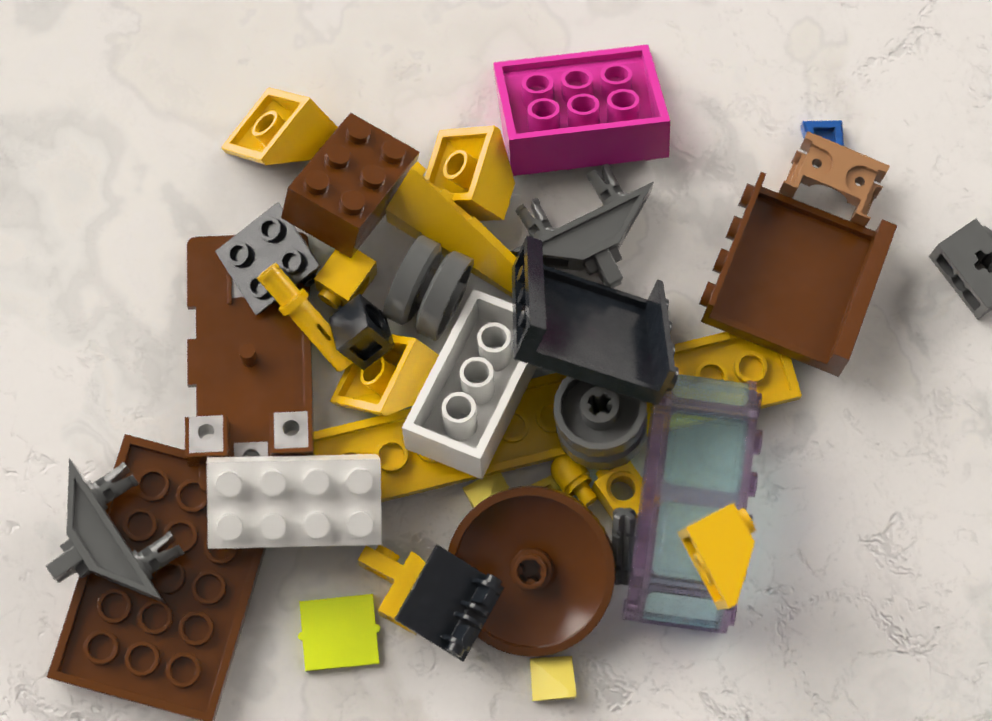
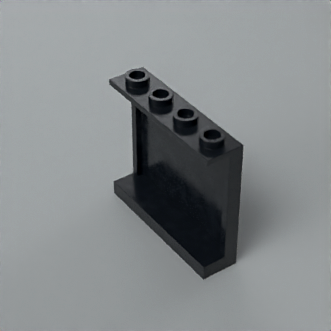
(591, 329)

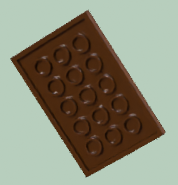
(152, 650)

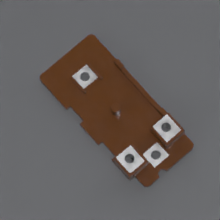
(245, 368)

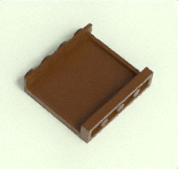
(796, 278)

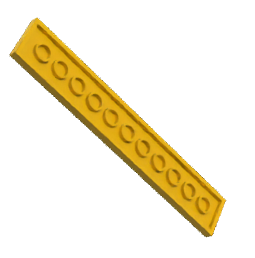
(532, 430)

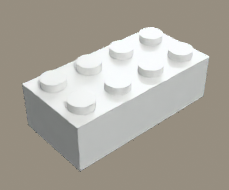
(470, 389)
(293, 501)

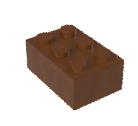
(348, 185)

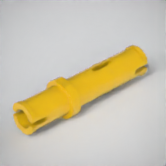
(303, 313)

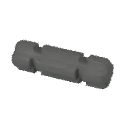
(623, 542)

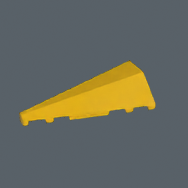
(426, 211)

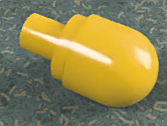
(573, 479)

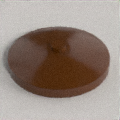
(549, 560)

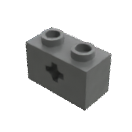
(956, 262)

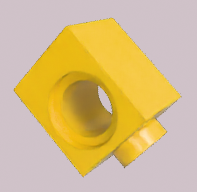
(344, 278)
(626, 474)

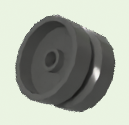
(428, 287)
(598, 424)

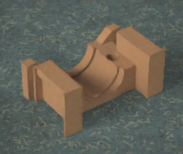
(838, 169)

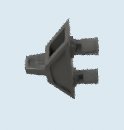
(594, 238)
(96, 542)

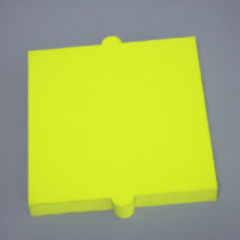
(339, 632)

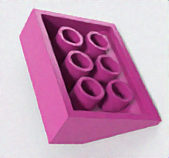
(582, 110)

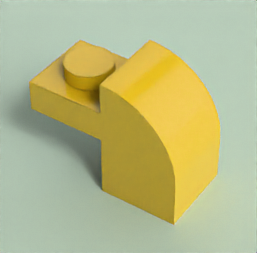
(402, 577)

